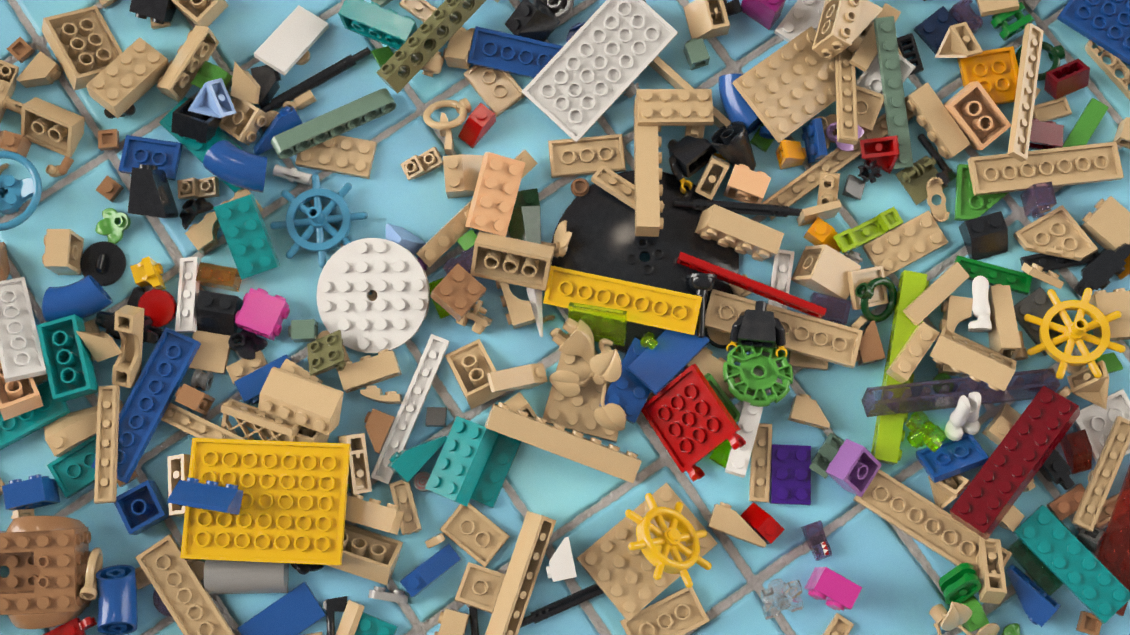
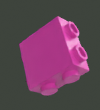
(262, 313)

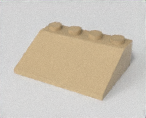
(81, 44)

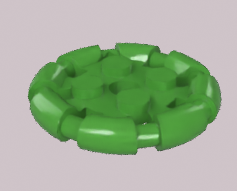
(756, 383)

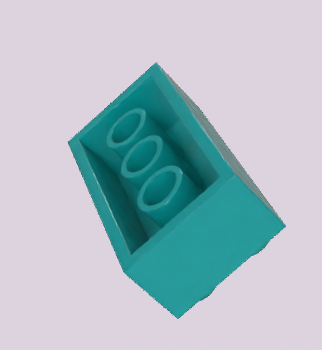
(377, 23)
(247, 236)
(67, 359)
(461, 461)

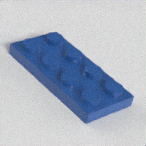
(628, 389)

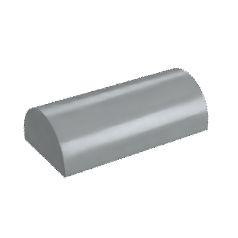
(245, 577)

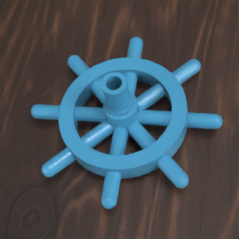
(318, 220)

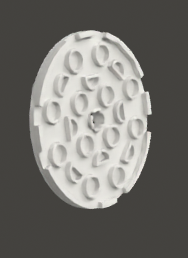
(400, 289)

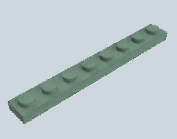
(893, 88)

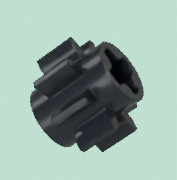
(875, 169)

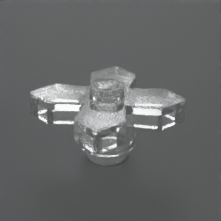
(781, 597)

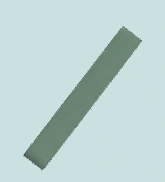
(333, 123)

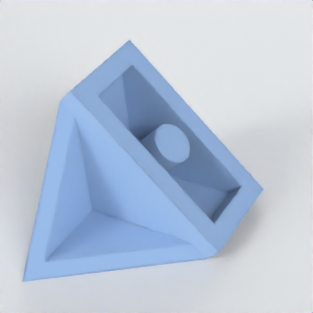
(213, 100)
(404, 238)

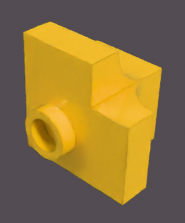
(148, 273)

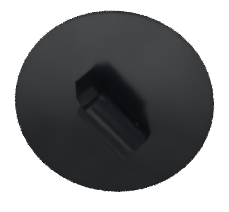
(103, 262)

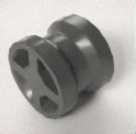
(202, 379)

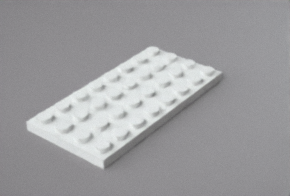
(599, 64)

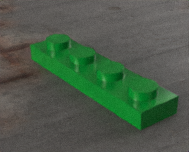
(1018, 281)

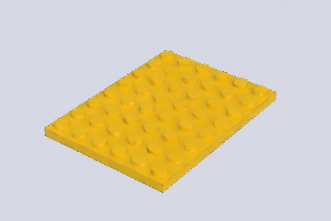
(288, 505)

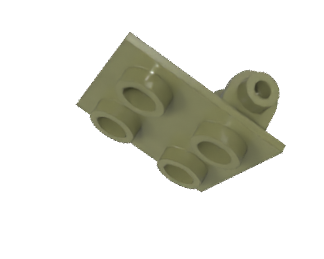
(916, 177)
(326, 353)

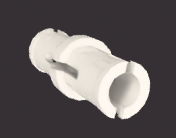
(292, 174)

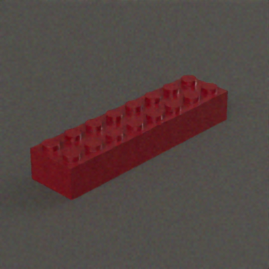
(1015, 462)

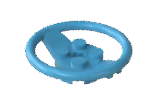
(19, 191)

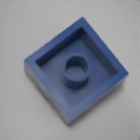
(30, 493)
(142, 507)

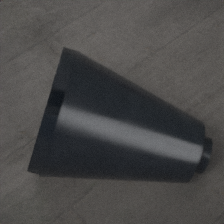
(734, 145)

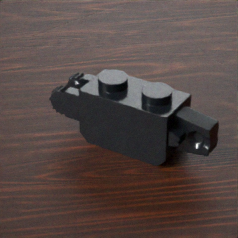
(1102, 268)
(150, 333)
(1057, 470)

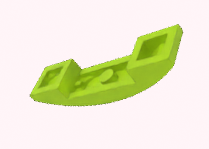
(869, 230)

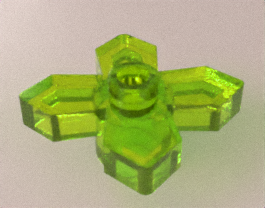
(924, 432)

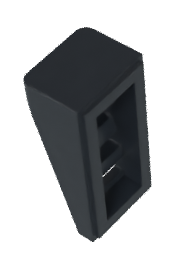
(909, 39)

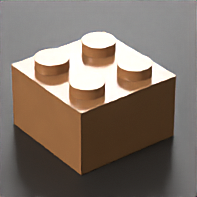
(458, 292)

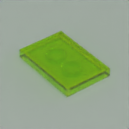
(602, 321)

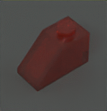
(1077, 451)

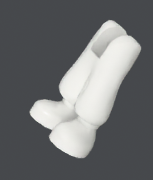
(980, 306)
(964, 417)

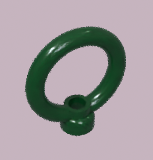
(1055, 54)
(866, 292)

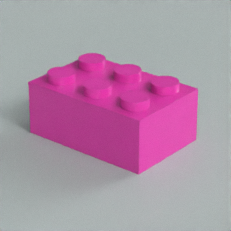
(832, 588)

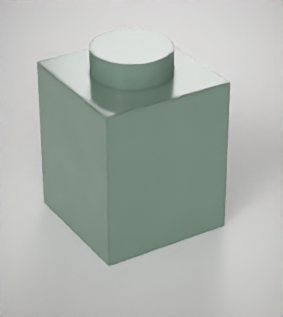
(696, 53)
(303, 330)

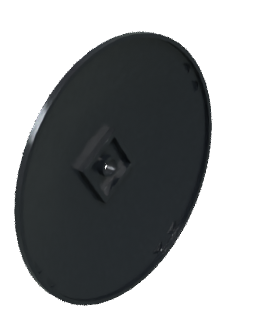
(607, 246)

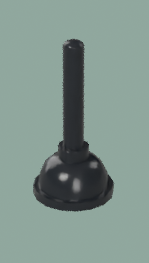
(701, 284)

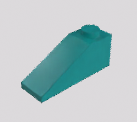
(411, 460)

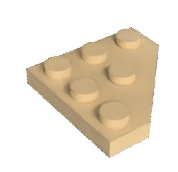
(1056, 236)

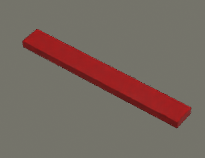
(752, 285)

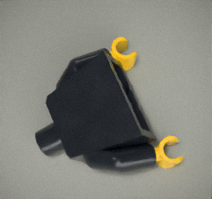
(689, 157)
(758, 329)

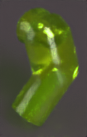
(648, 340)

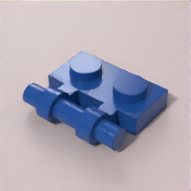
(814, 140)

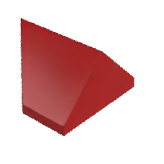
(882, 149)

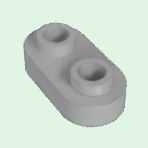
(397, 596)

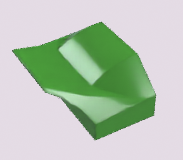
(210, 72)

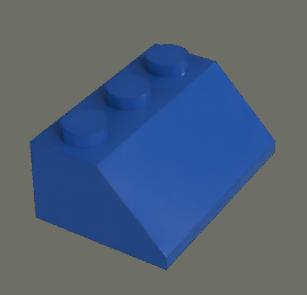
(207, 496)

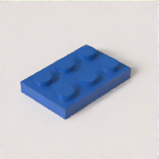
(152, 152)
(952, 458)

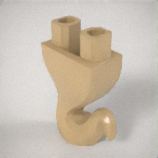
(579, 340)

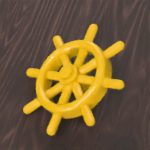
(1074, 333)
(667, 540)

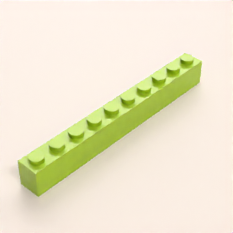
(889, 428)

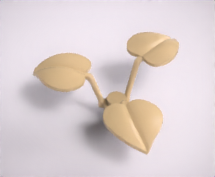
(605, 368)
(955, 617)

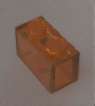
(218, 277)

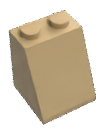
(824, 271)

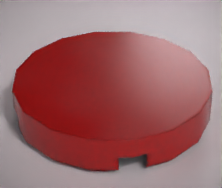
(158, 306)

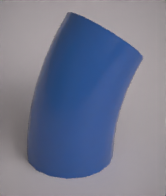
(735, 105)
(236, 166)
(79, 298)
(117, 600)

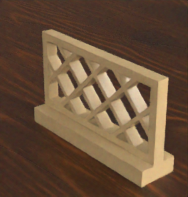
(258, 418)

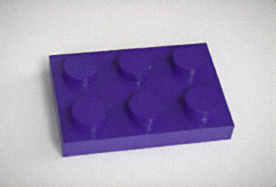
(790, 475)

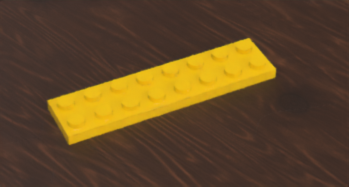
(642, 302)

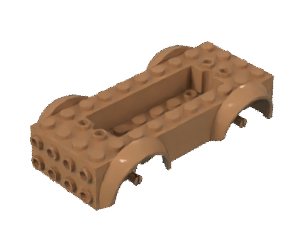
(46, 570)

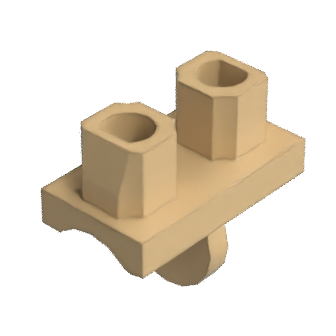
(828, 187)
(481, 321)

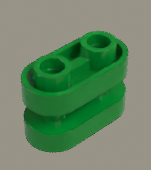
(1008, 31)
(960, 583)

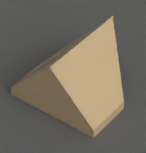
(959, 43)
(244, 85)
(100, 345)
(1091, 388)
(948, 489)

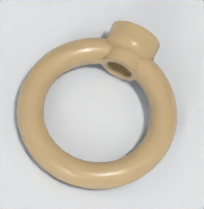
(462, 108)
(94, 564)

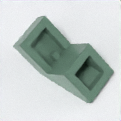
(826, 454)

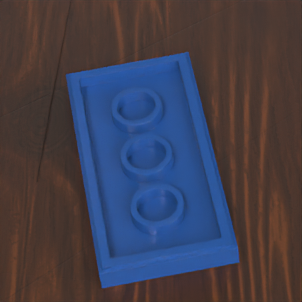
(672, 353)
(287, 615)

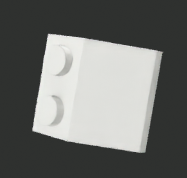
(562, 563)

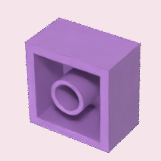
(853, 467)

